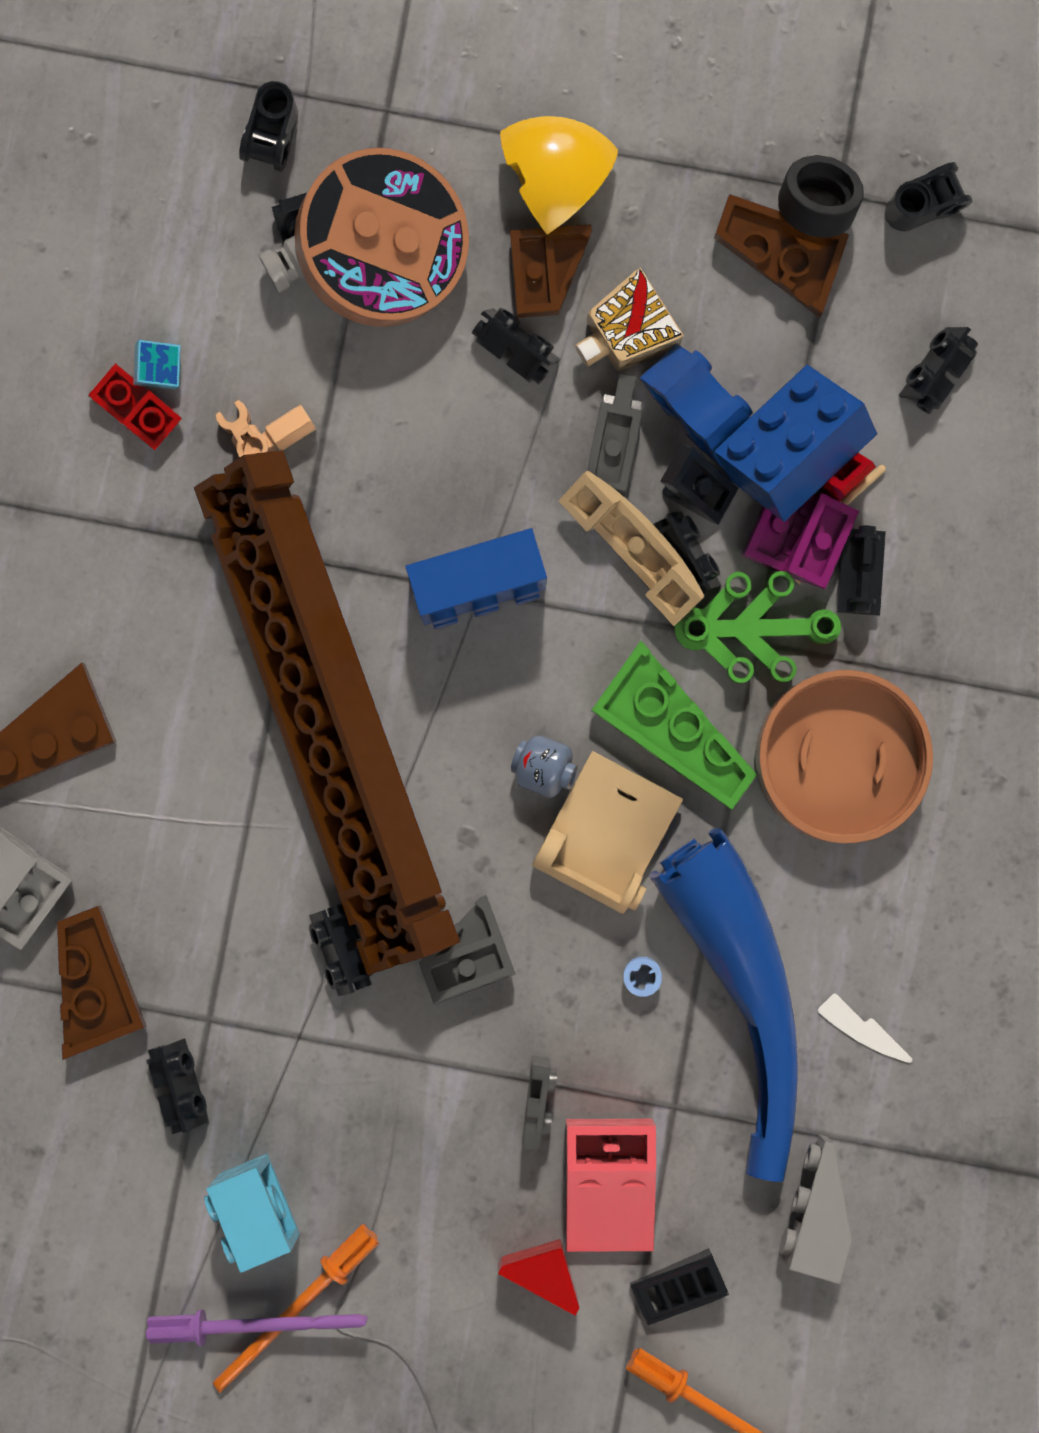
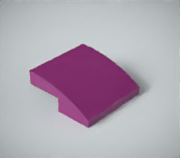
(806, 542)

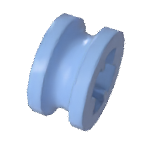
(650, 987)

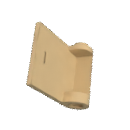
(603, 837)

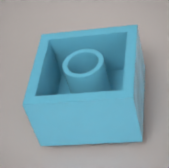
(251, 1213)

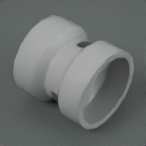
(274, 267)

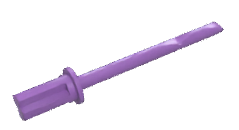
(196, 1327)

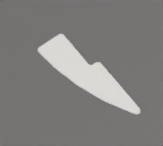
(866, 1033)

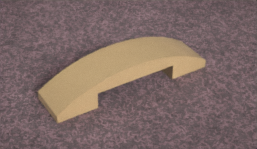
(637, 543)

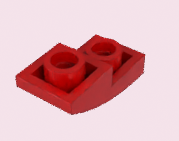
(134, 407)

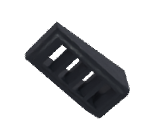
(685, 1302)

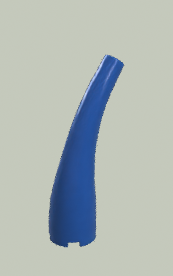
(730, 926)

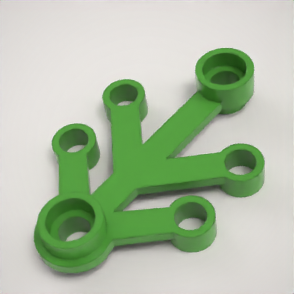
(749, 628)

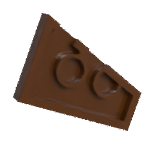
(787, 257)
(54, 730)
(94, 984)

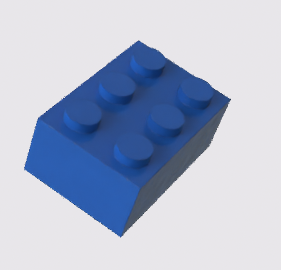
(796, 442)
(478, 578)

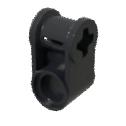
(269, 134)
(933, 195)

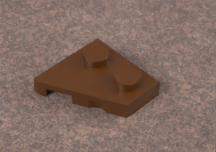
(545, 267)

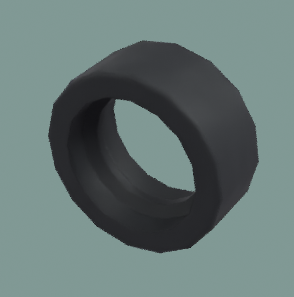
(825, 174)

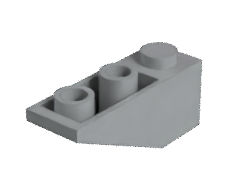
(821, 1229)

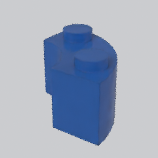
(692, 395)

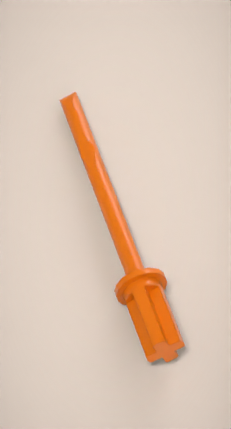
(336, 1268)
(674, 1384)

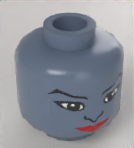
(544, 766)

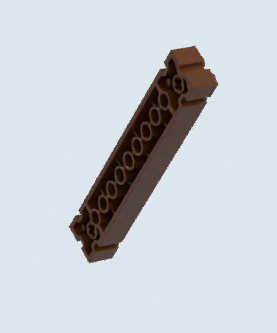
(325, 712)

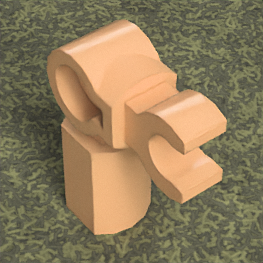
(278, 434)

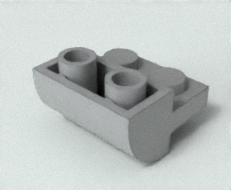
(26, 889)

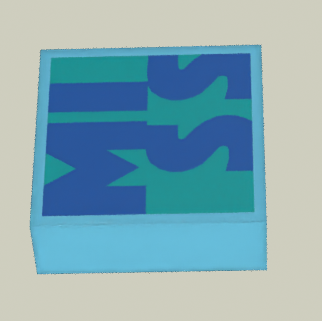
(156, 364)

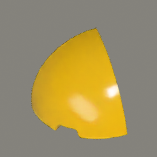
(557, 165)

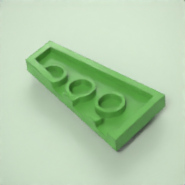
(665, 722)

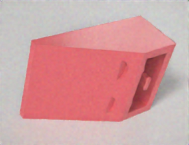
(610, 1184)

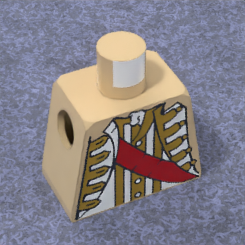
(629, 326)

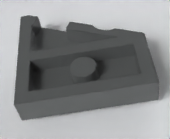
(537, 1122)

